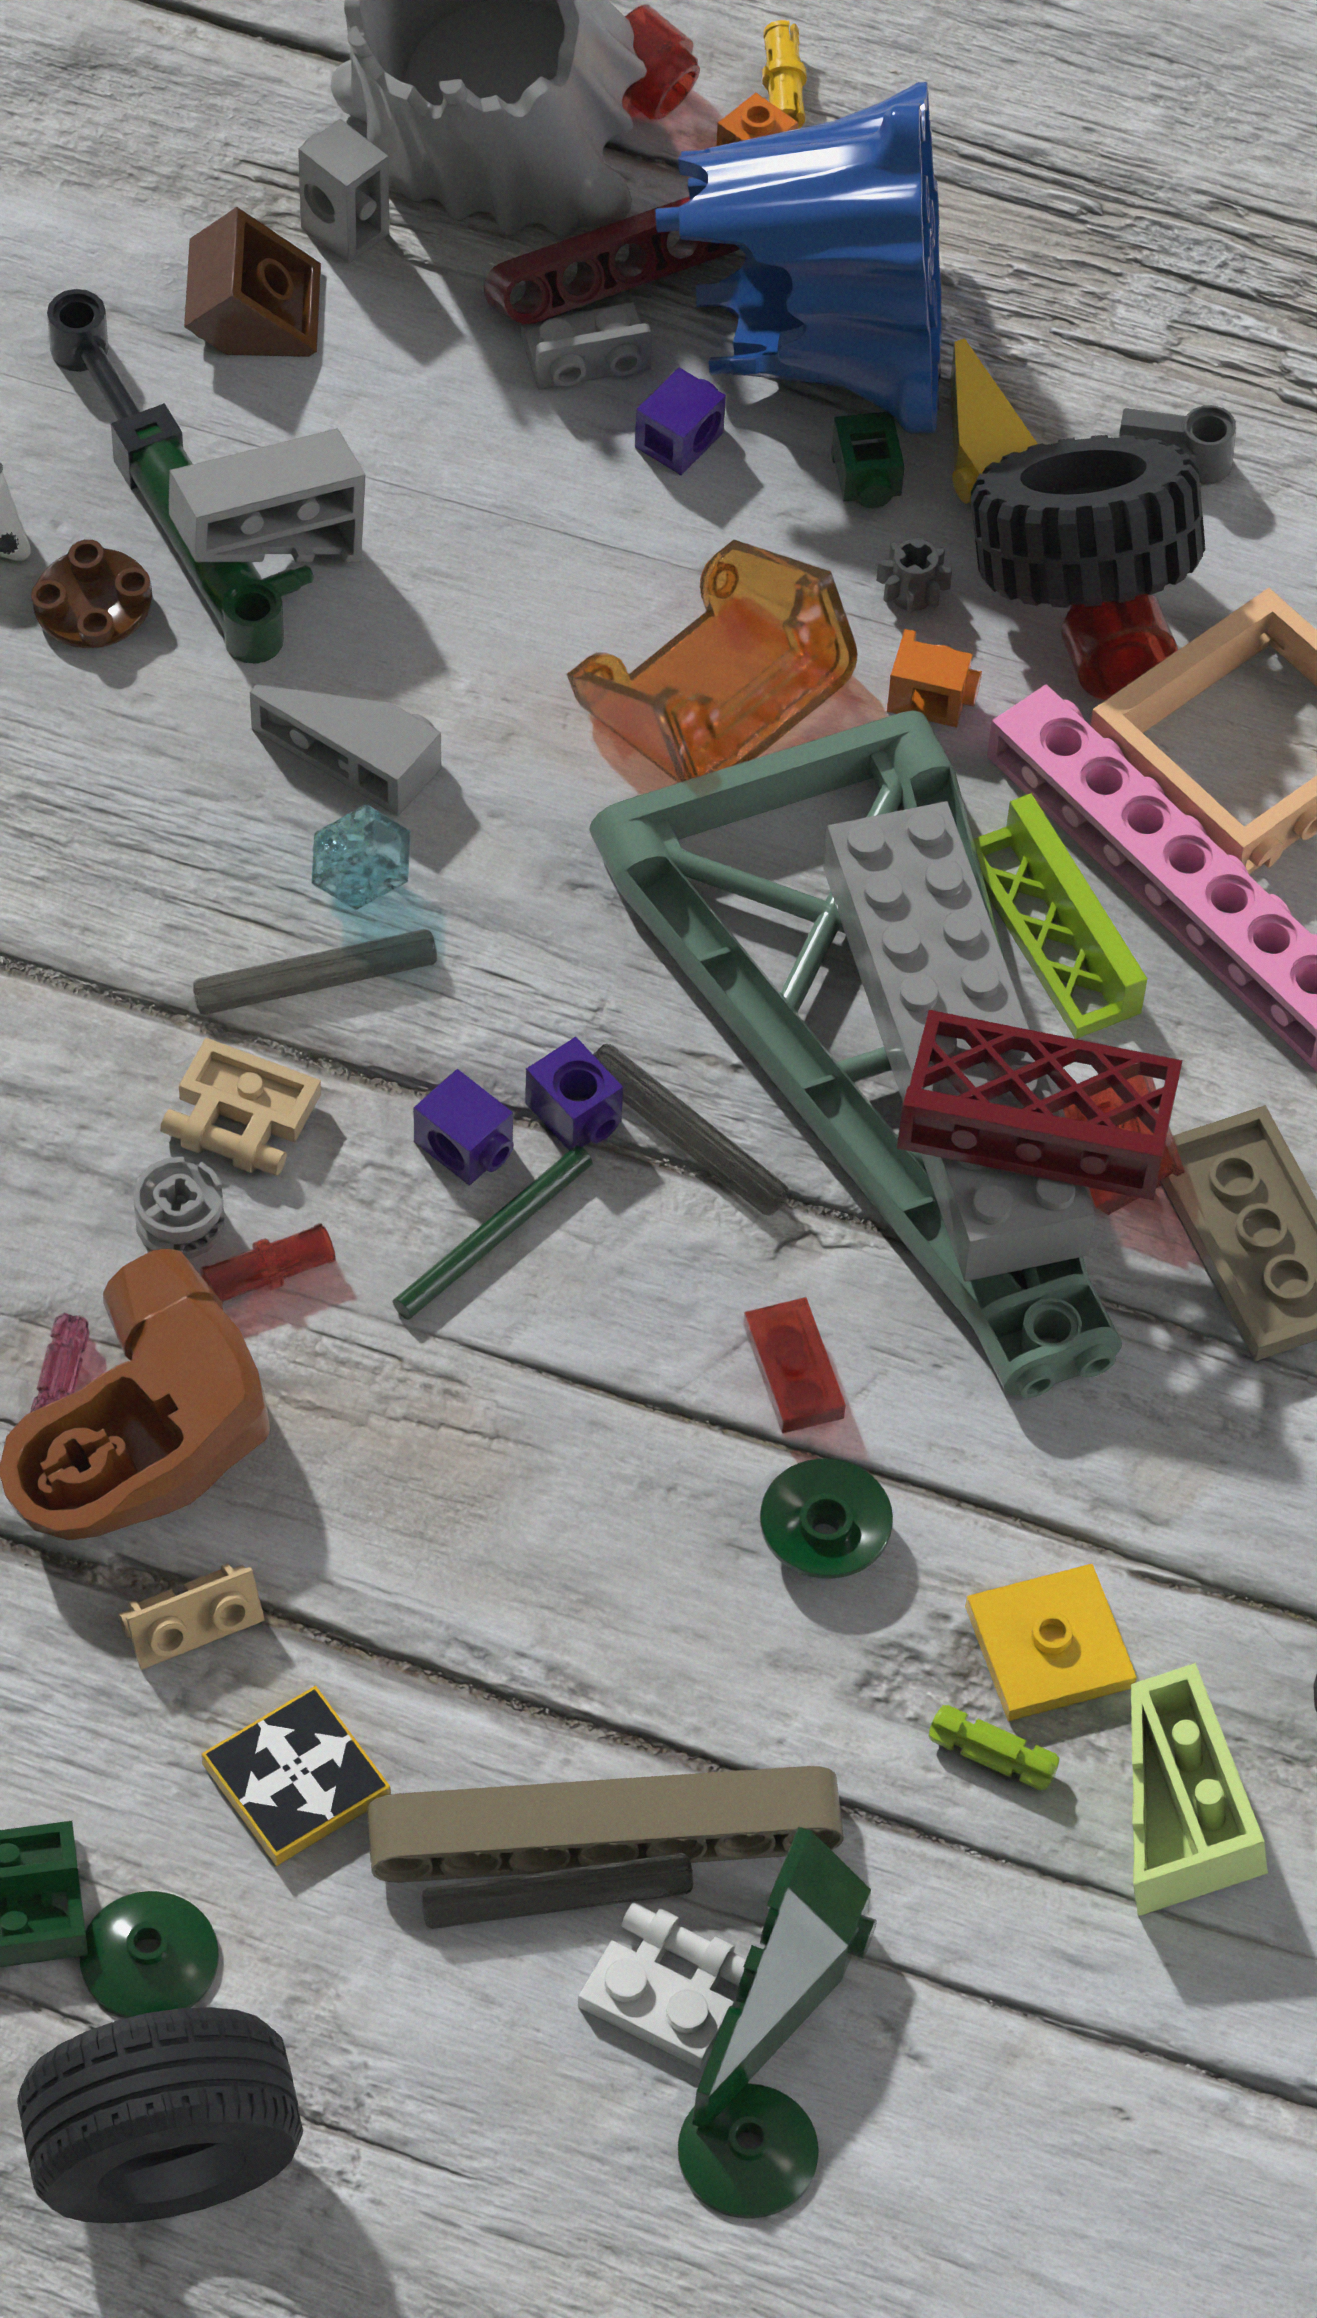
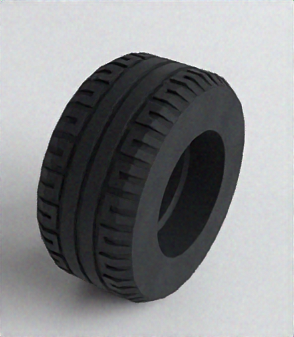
(159, 2115)

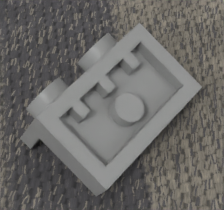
(587, 346)

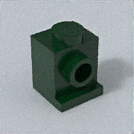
(869, 470)

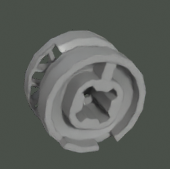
(178, 1205)

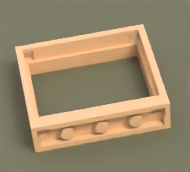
(1186, 674)

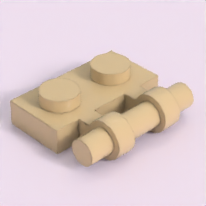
(248, 1091)

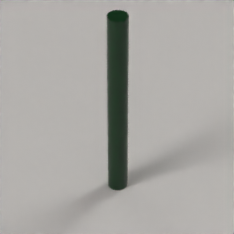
(492, 1232)

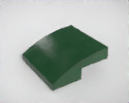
(40, 1895)

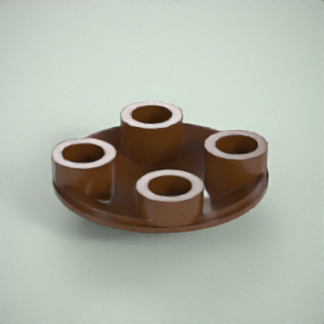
(92, 596)

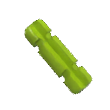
(993, 1747)

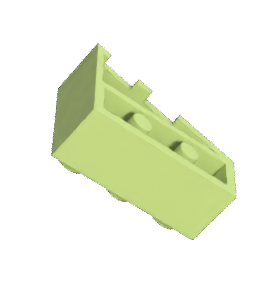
(1188, 1799)

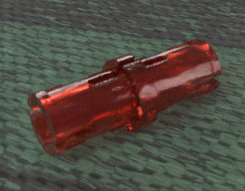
(270, 1263)

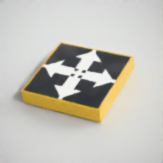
(295, 1775)

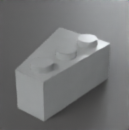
(272, 500)

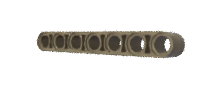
(599, 1823)

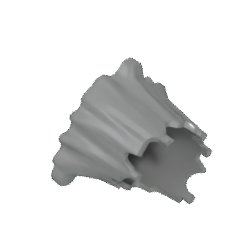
(495, 104)

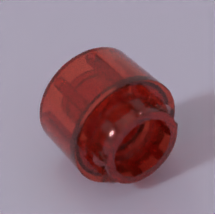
(668, 62)
(1116, 642)

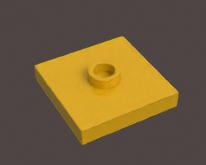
(1050, 1642)

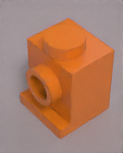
(932, 681)

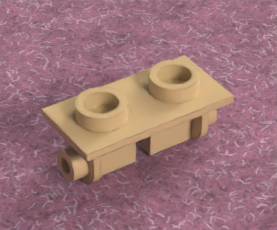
(204, 1613)

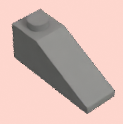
(354, 740)

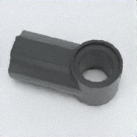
(1203, 434)

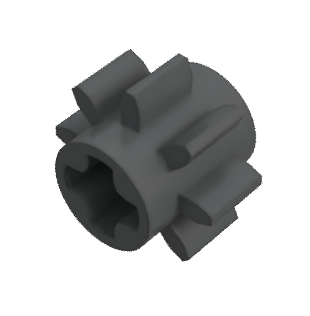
(914, 574)

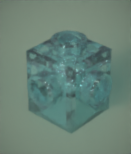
(361, 857)

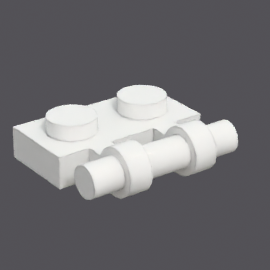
(655, 2001)

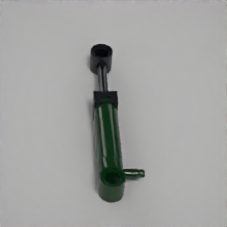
(145, 452)

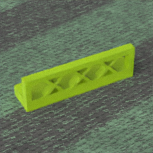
(1079, 915)

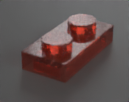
(794, 1365)

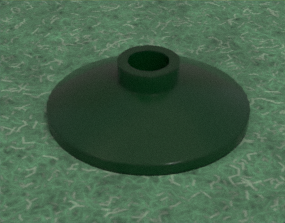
(832, 1495)
(157, 1981)
(757, 2179)

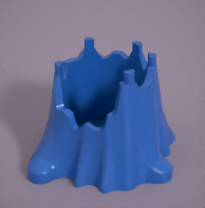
(835, 253)

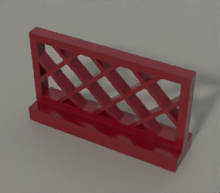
(1033, 1138)

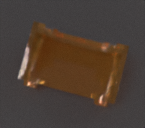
(735, 675)

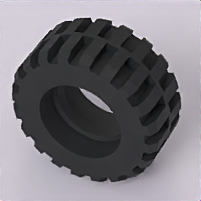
(1088, 521)

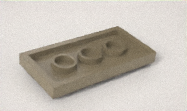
(1251, 1227)

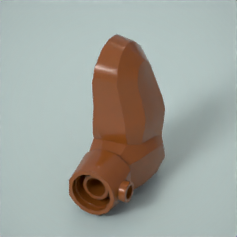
(149, 1428)

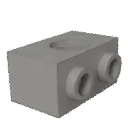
(344, 190)

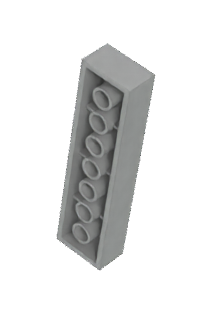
(928, 947)

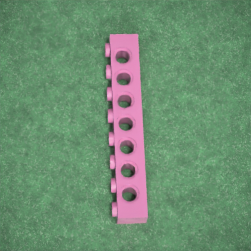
(1067, 769)

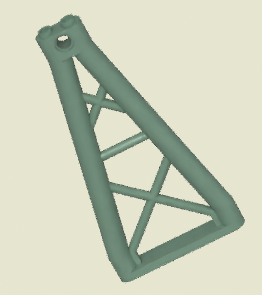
(650, 869)

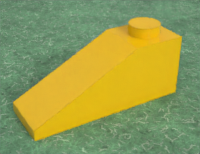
(982, 421)

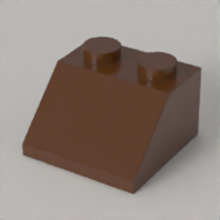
(251, 290)

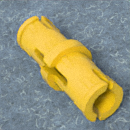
(784, 71)

